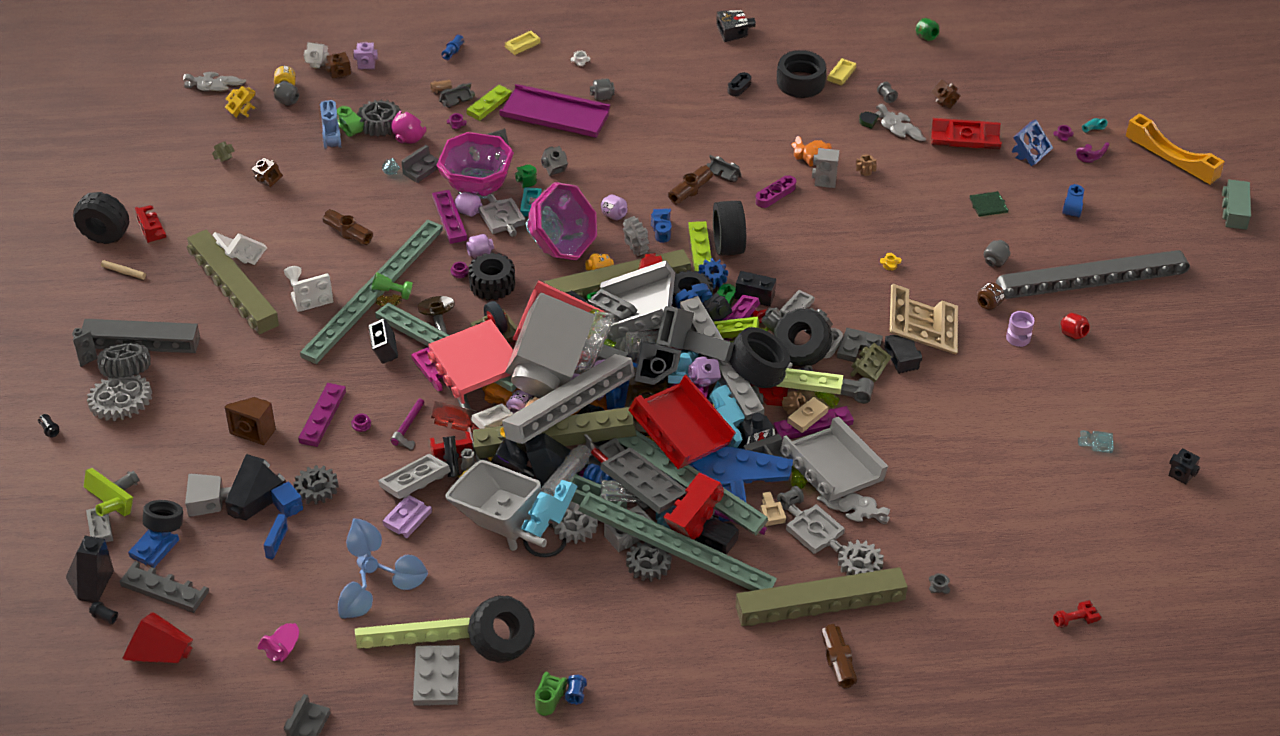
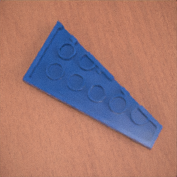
(738, 463)

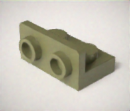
(871, 362)

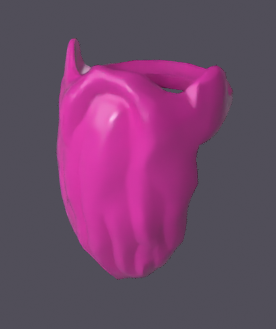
(280, 643)

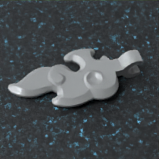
(207, 83)
(895, 125)
(862, 505)

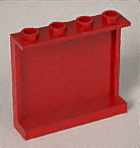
(682, 423)

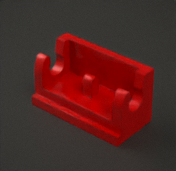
(149, 224)
(438, 449)

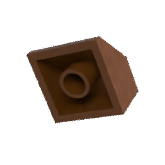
(251, 419)

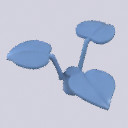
(361, 540)

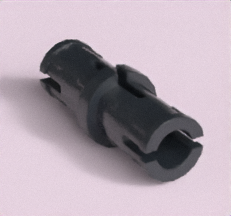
(451, 455)

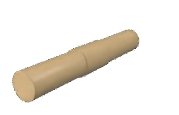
(123, 269)

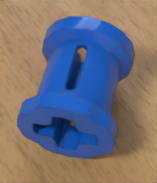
(575, 690)

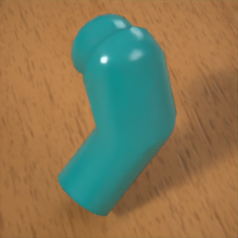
(1096, 123)

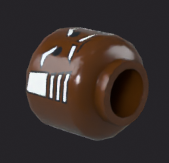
(990, 296)

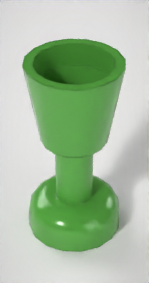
(384, 283)

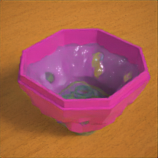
(475, 163)
(562, 221)

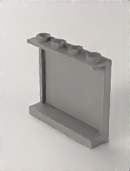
(648, 291)
(835, 460)

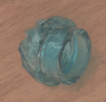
(390, 166)

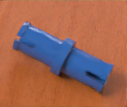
(452, 47)

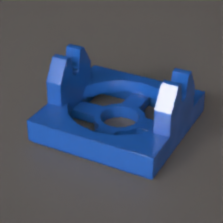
(1034, 131)

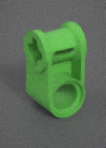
(349, 121)
(549, 693)

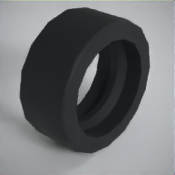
(162, 516)

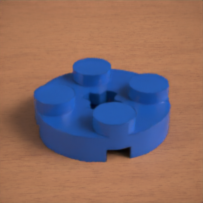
(700, 290)

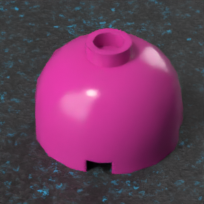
(407, 128)

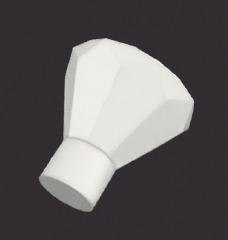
(292, 273)

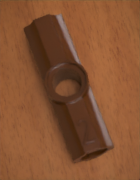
(690, 184)
(347, 227)
(839, 656)

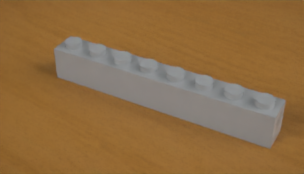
(739, 387)
(568, 398)

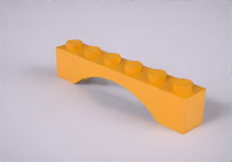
(1145, 133)

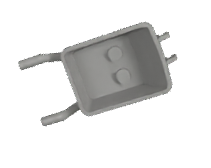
(498, 500)

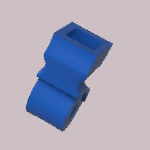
(661, 224)

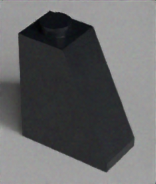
(655, 362)
(545, 456)
(252, 488)
(90, 569)

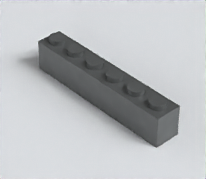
(153, 335)

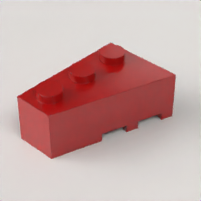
(695, 506)

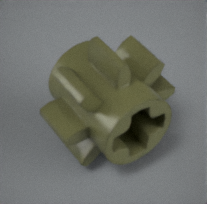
(223, 151)

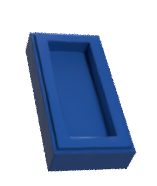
(275, 536)

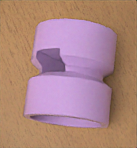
(1020, 328)

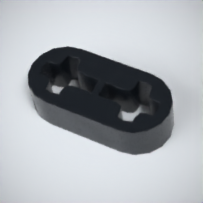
(739, 84)

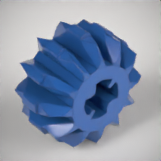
(719, 270)
(595, 474)

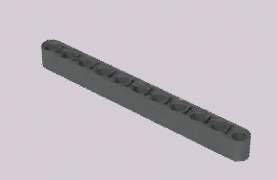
(1093, 274)

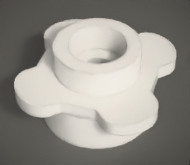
(580, 58)

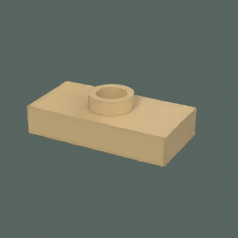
(807, 414)

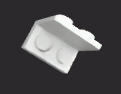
(241, 247)
(312, 292)

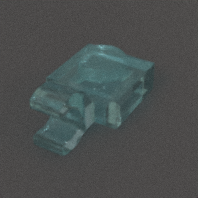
(1098, 440)

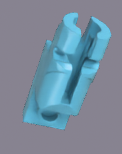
(685, 360)
(729, 411)
(549, 508)

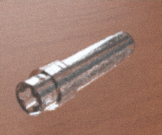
(568, 469)

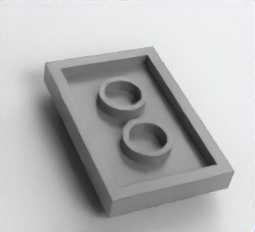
(414, 476)
(436, 675)

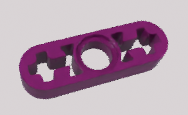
(766, 197)

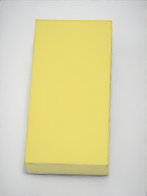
(522, 42)
(841, 72)

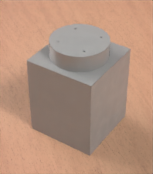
(548, 345)

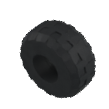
(101, 217)
(816, 347)
(485, 638)

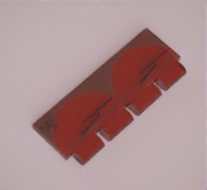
(458, 416)

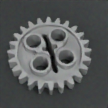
(119, 397)

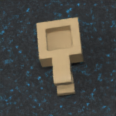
(772, 510)

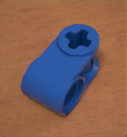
(1074, 201)

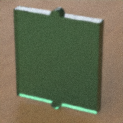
(988, 203)

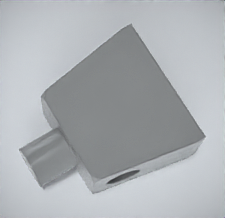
(205, 494)

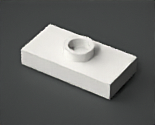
(491, 417)

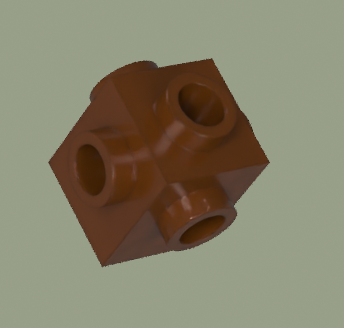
(338, 65)
(946, 94)
(267, 172)

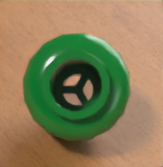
(927, 29)

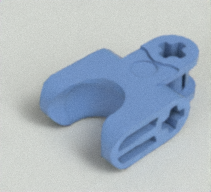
(331, 130)

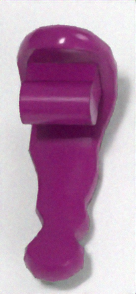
(1086, 155)

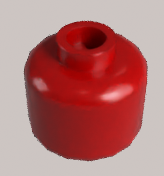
(1075, 326)

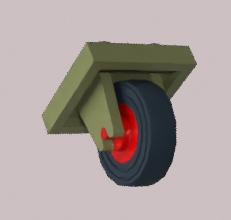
(500, 318)

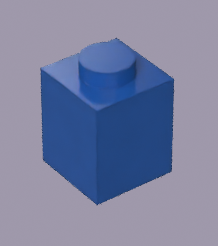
(287, 499)

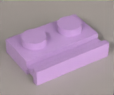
(407, 516)

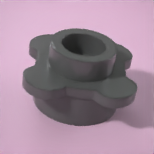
(939, 583)

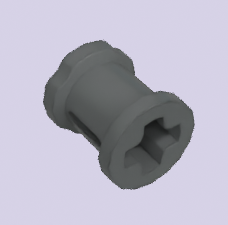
(888, 93)
(791, 497)

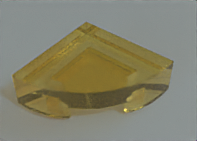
(383, 300)

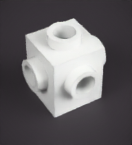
(316, 54)

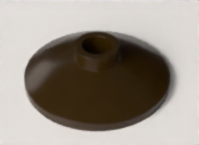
(436, 305)

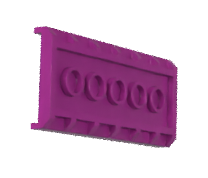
(556, 110)

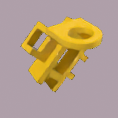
(241, 97)

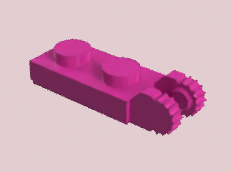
(428, 369)

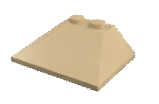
(923, 323)

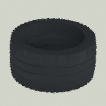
(805, 62)
(729, 227)
(759, 357)

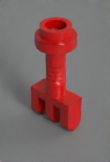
(1084, 611)

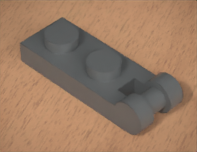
(612, 304)

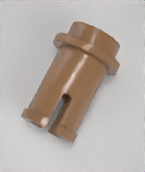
(440, 85)

